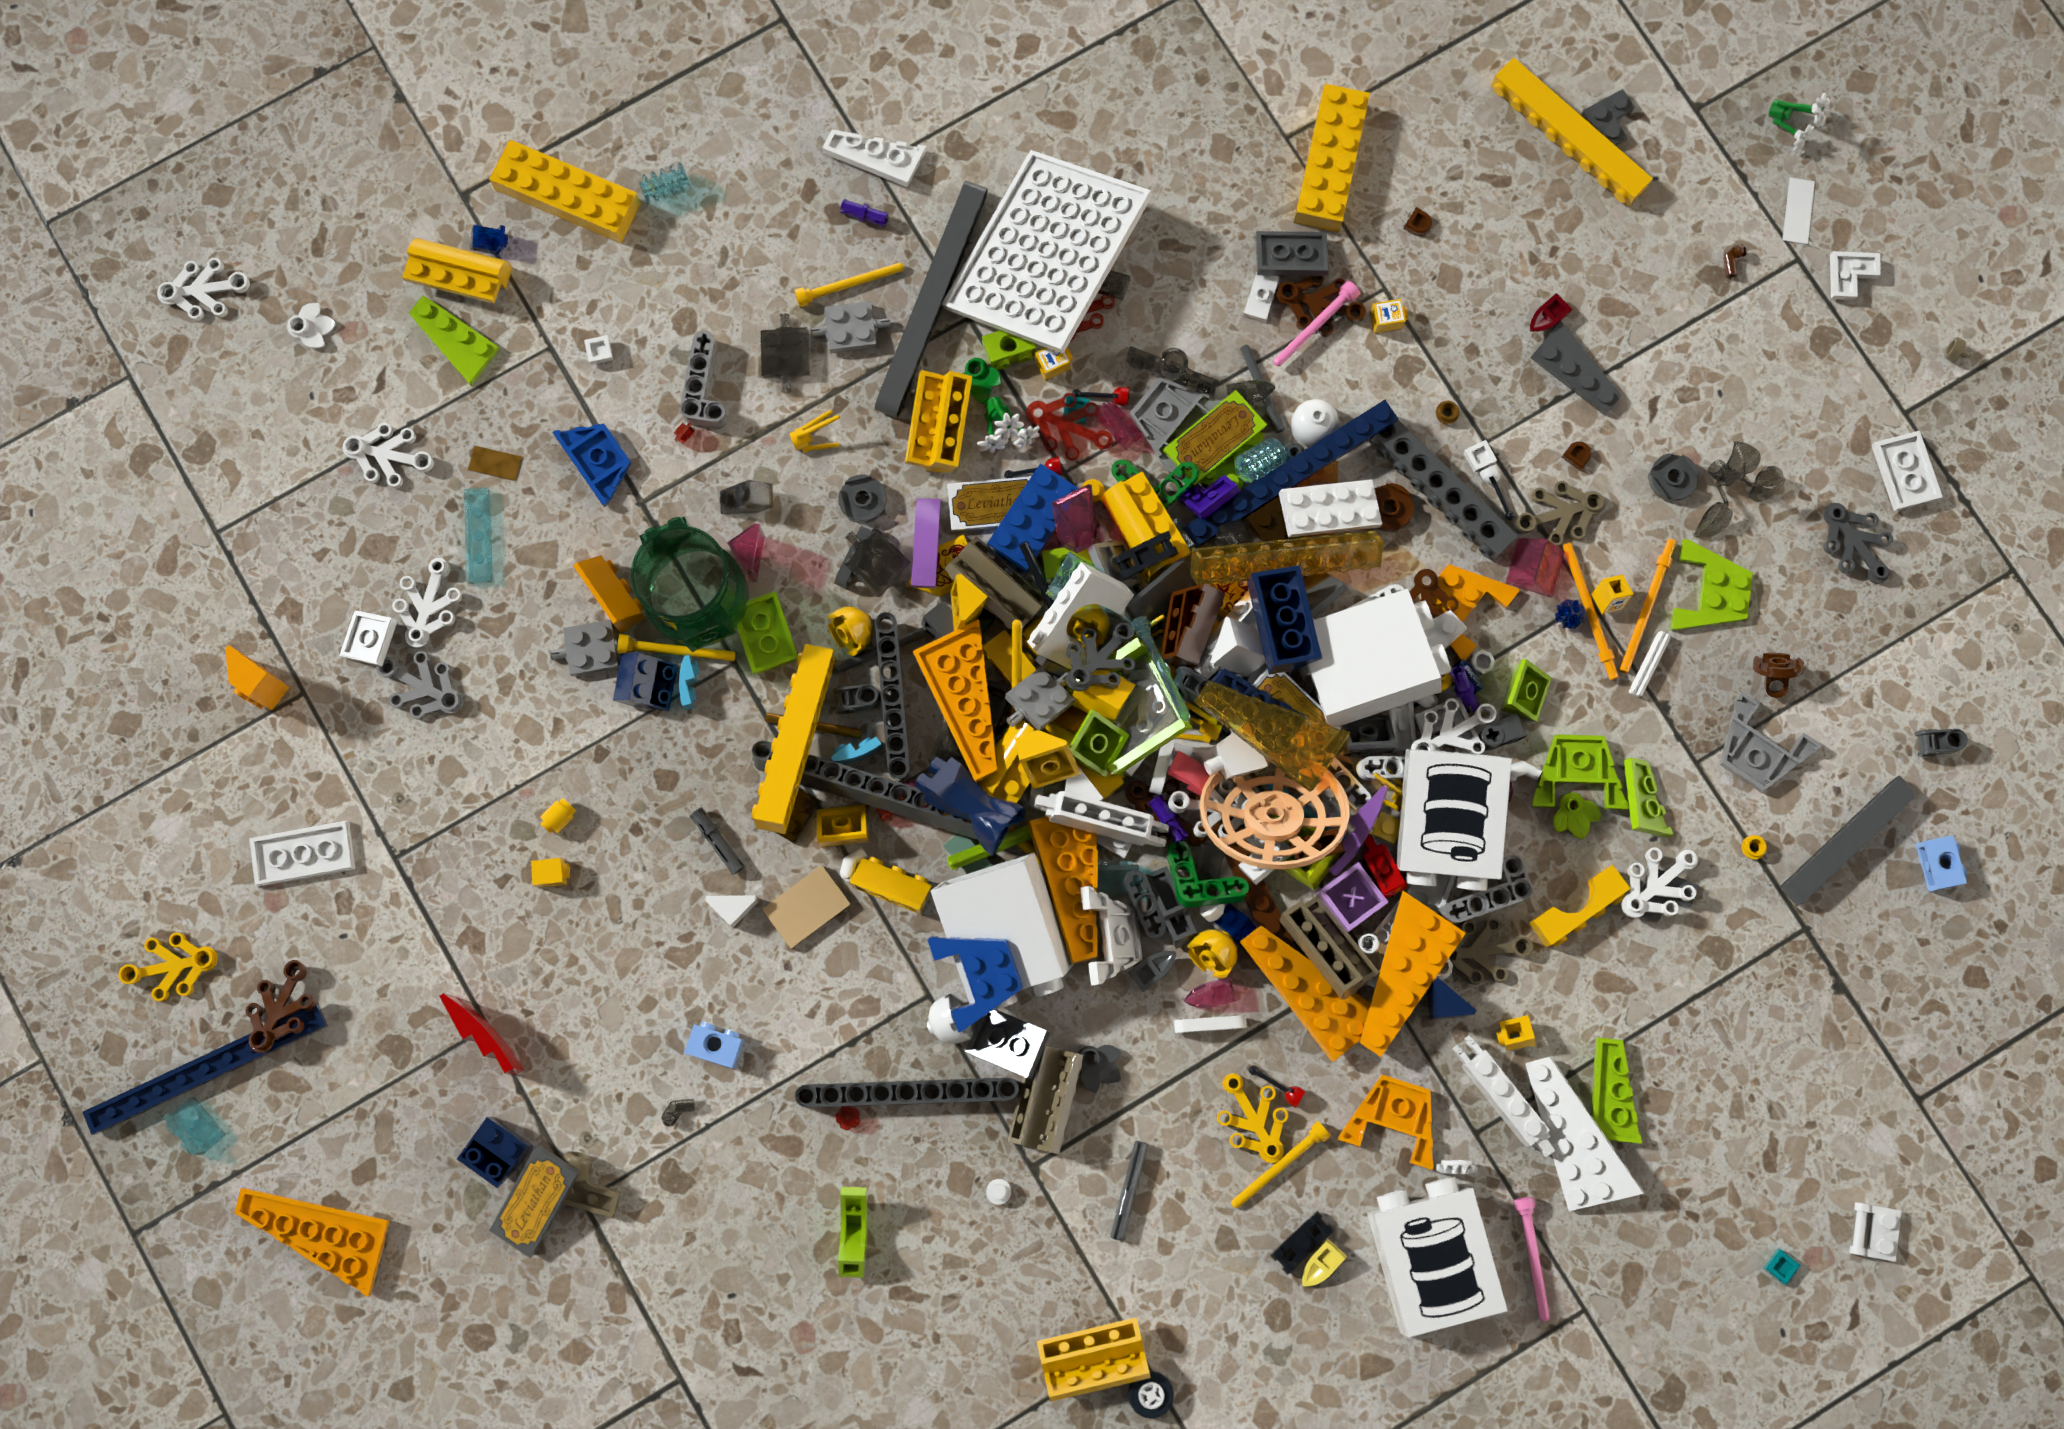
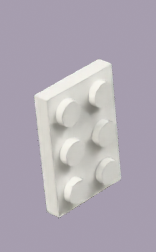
(1906, 471)

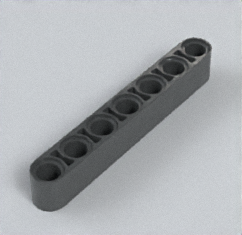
(892, 684)
(1848, 840)

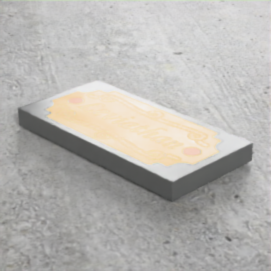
(534, 1201)

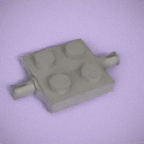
(850, 327)
(1103, 554)
(589, 648)
(1039, 699)

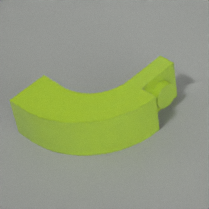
(853, 1232)

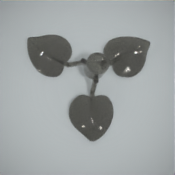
(1742, 461)

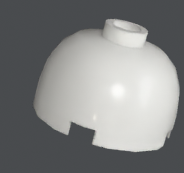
(1313, 421)
(942, 1022)

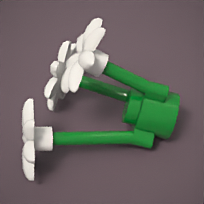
(1783, 110)
(1008, 424)

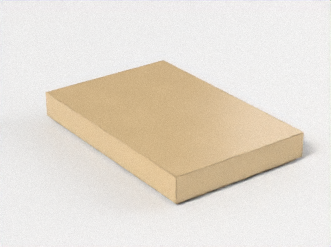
(806, 907)

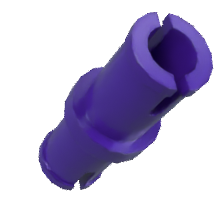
(864, 213)
(1464, 688)
(1167, 817)

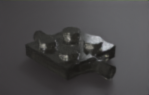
(785, 353)
(877, 563)

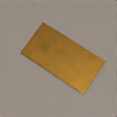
(494, 463)

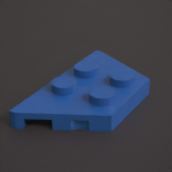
(596, 458)

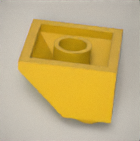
(1045, 758)

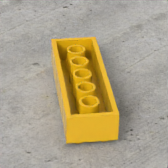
(1331, 158)
(565, 191)

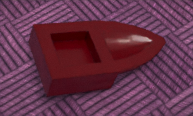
(1550, 314)

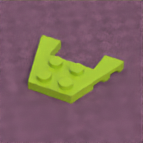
(1723, 590)
(1582, 761)

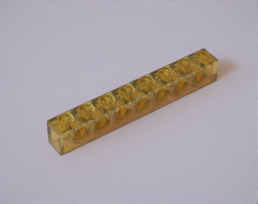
(1366, 544)

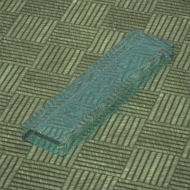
(478, 535)

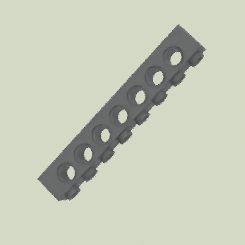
(1451, 485)

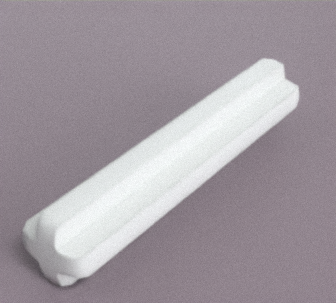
(1649, 664)

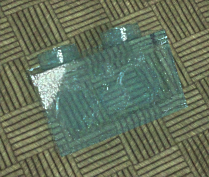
(1112, 878)
(194, 1127)

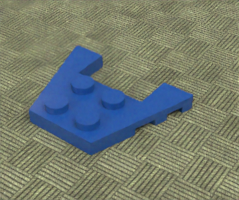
(988, 971)

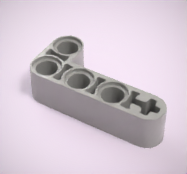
(703, 378)
(1484, 899)

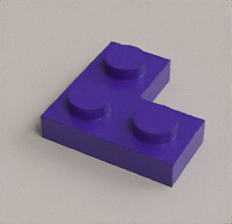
(1206, 501)

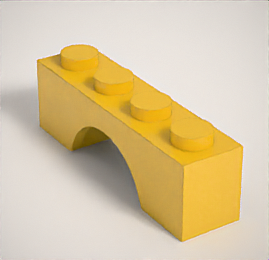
(1603, 889)

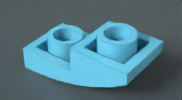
(688, 673)
(847, 754)

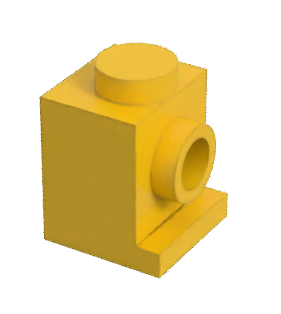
(1519, 1026)

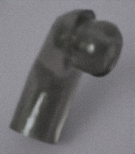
(675, 1109)

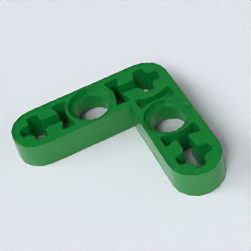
(1179, 471)
(1193, 886)

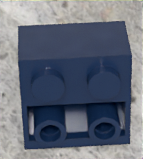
(645, 681)
(494, 1152)

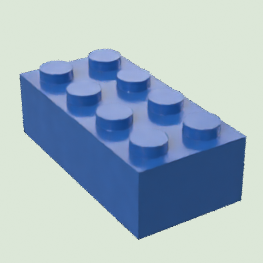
(1030, 517)

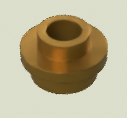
(1450, 406)

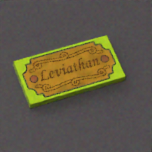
(1216, 436)

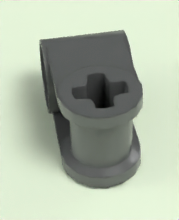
(1191, 684)
(854, 698)
(1504, 732)
(1936, 742)

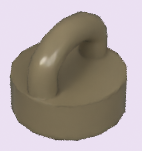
(1956, 349)

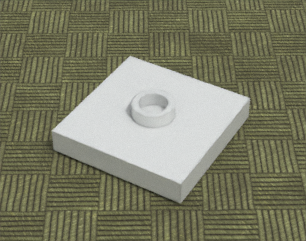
(368, 638)

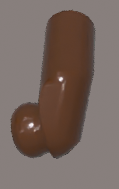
(1732, 257)

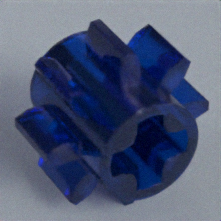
(1570, 614)

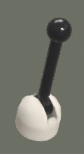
(1491, 476)

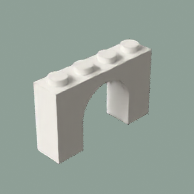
(1083, 588)

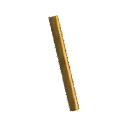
(823, 727)

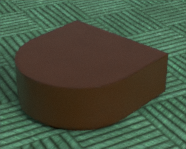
(1418, 223)
(1577, 454)

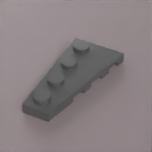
(1572, 366)

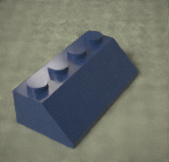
(1284, 619)

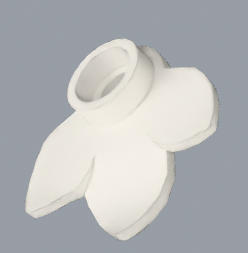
(314, 326)

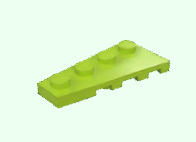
(458, 342)
(1612, 1093)

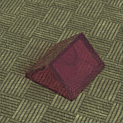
(748, 550)
(1535, 566)

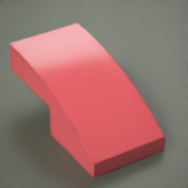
(1189, 771)

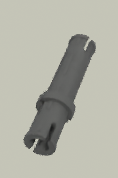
(714, 837)

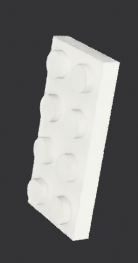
(1330, 508)

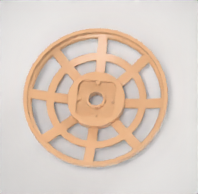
(1271, 830)

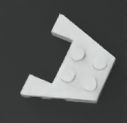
(1119, 935)

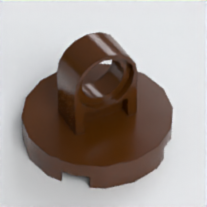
(1777, 667)

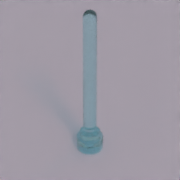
(1141, 628)

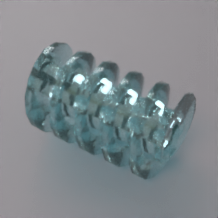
(664, 183)
(1260, 459)

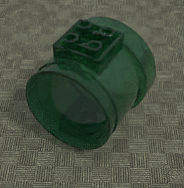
(714, 620)

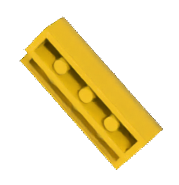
(456, 270)
(938, 421)
(1142, 516)
(1011, 778)
(1093, 1359)

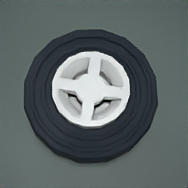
(1154, 1402)

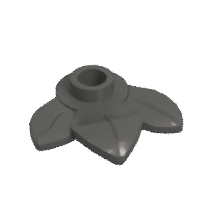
(1102, 1068)

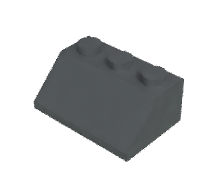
(1155, 598)

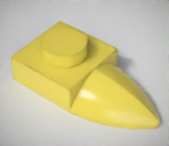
(1322, 1264)

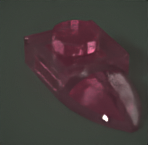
(1212, 994)

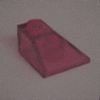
(1076, 519)

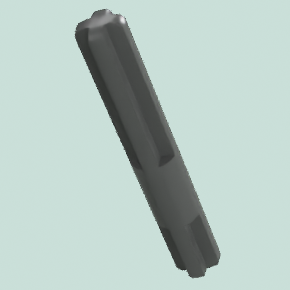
(1129, 1190)

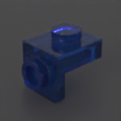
(488, 239)
(1235, 923)

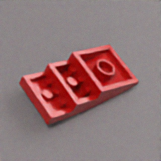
(476, 1029)

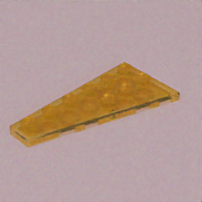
(1282, 736)

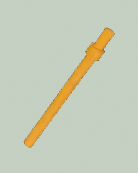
(1663, 564)
(1606, 655)

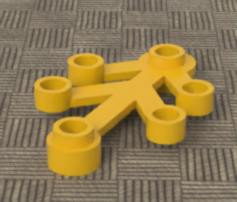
(173, 966)
(1255, 1121)

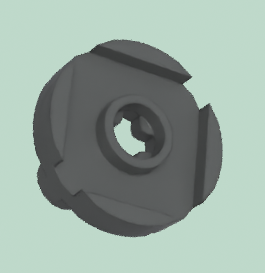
(1660, 482)
(862, 512)

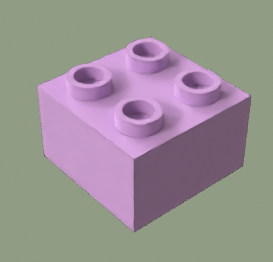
(1352, 897)

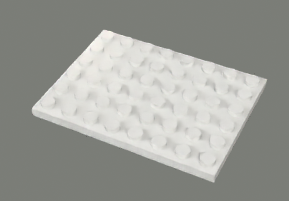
(1047, 250)

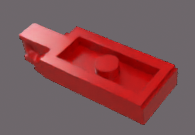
(1383, 868)

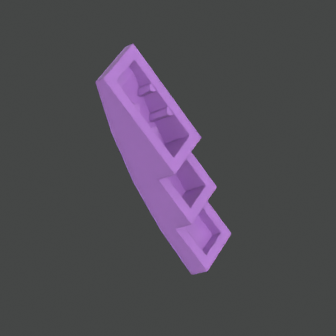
(926, 543)
(1364, 822)

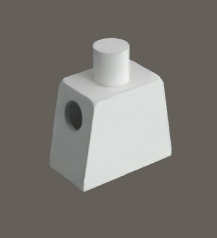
(1234, 758)

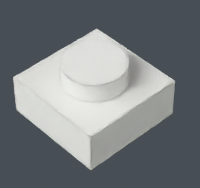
(598, 350)
(1480, 456)

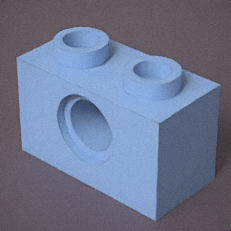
(1935, 875)
(699, 1045)

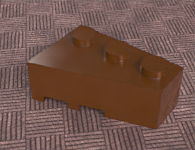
(1189, 624)

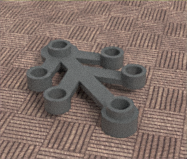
(1855, 540)
(1098, 660)

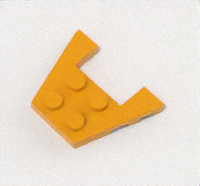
(1468, 590)
(1399, 1108)

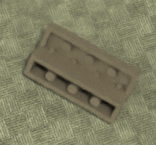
(1007, 591)
(1328, 946)
(1046, 1101)

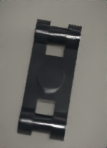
(1145, 555)
(1302, 1242)

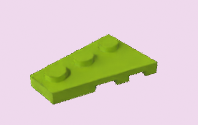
(1645, 811)

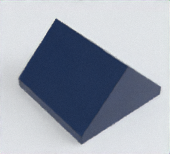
(1446, 1003)

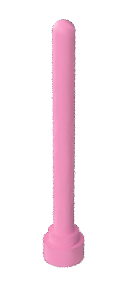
(1347, 293)
(1525, 1208)

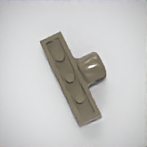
(586, 1194)

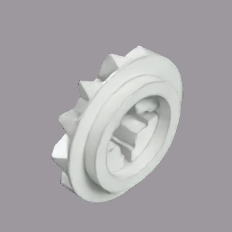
(1456, 1167)

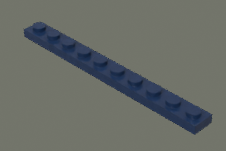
(1294, 471)
(193, 1075)

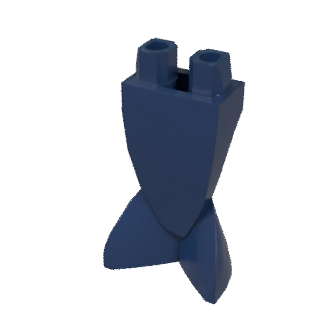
(961, 796)

